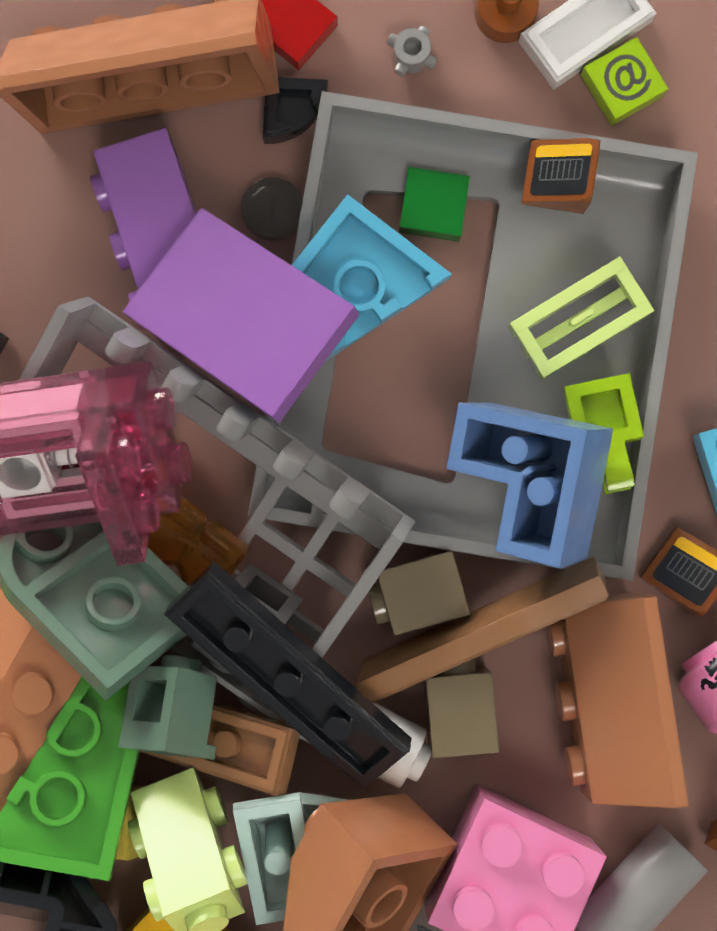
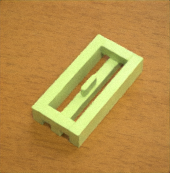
(628, 290)

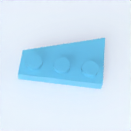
(368, 267)

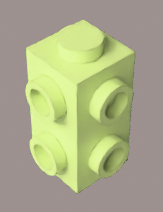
(190, 867)

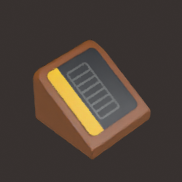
(561, 174)
(685, 572)

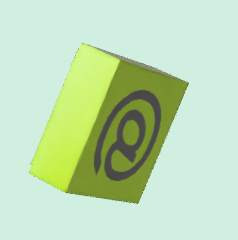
(624, 81)

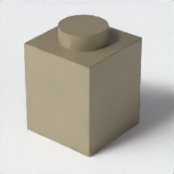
(419, 593)
(461, 712)

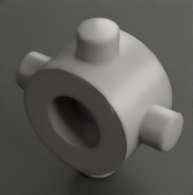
(412, 50)

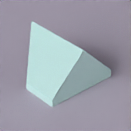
(268, 837)

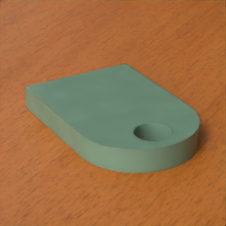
(88, 608)

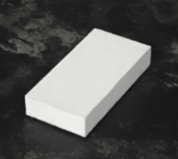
(581, 34)

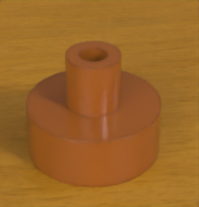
(505, 19)

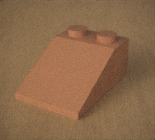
(365, 866)

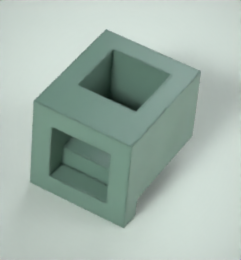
(170, 709)

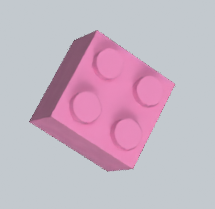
(513, 871)

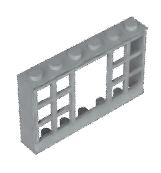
(257, 440)

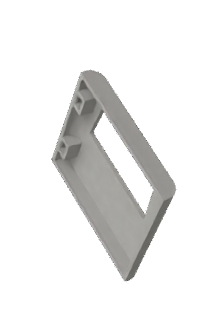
(535, 254)

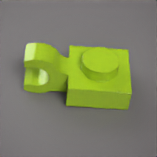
(613, 405)

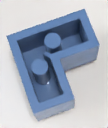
(550, 472)

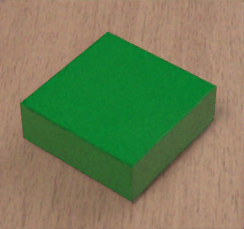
(434, 204)

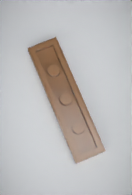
(483, 630)

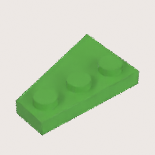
(75, 791)

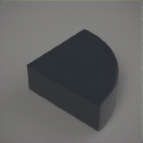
(292, 109)

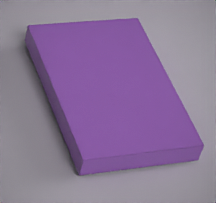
(241, 314)

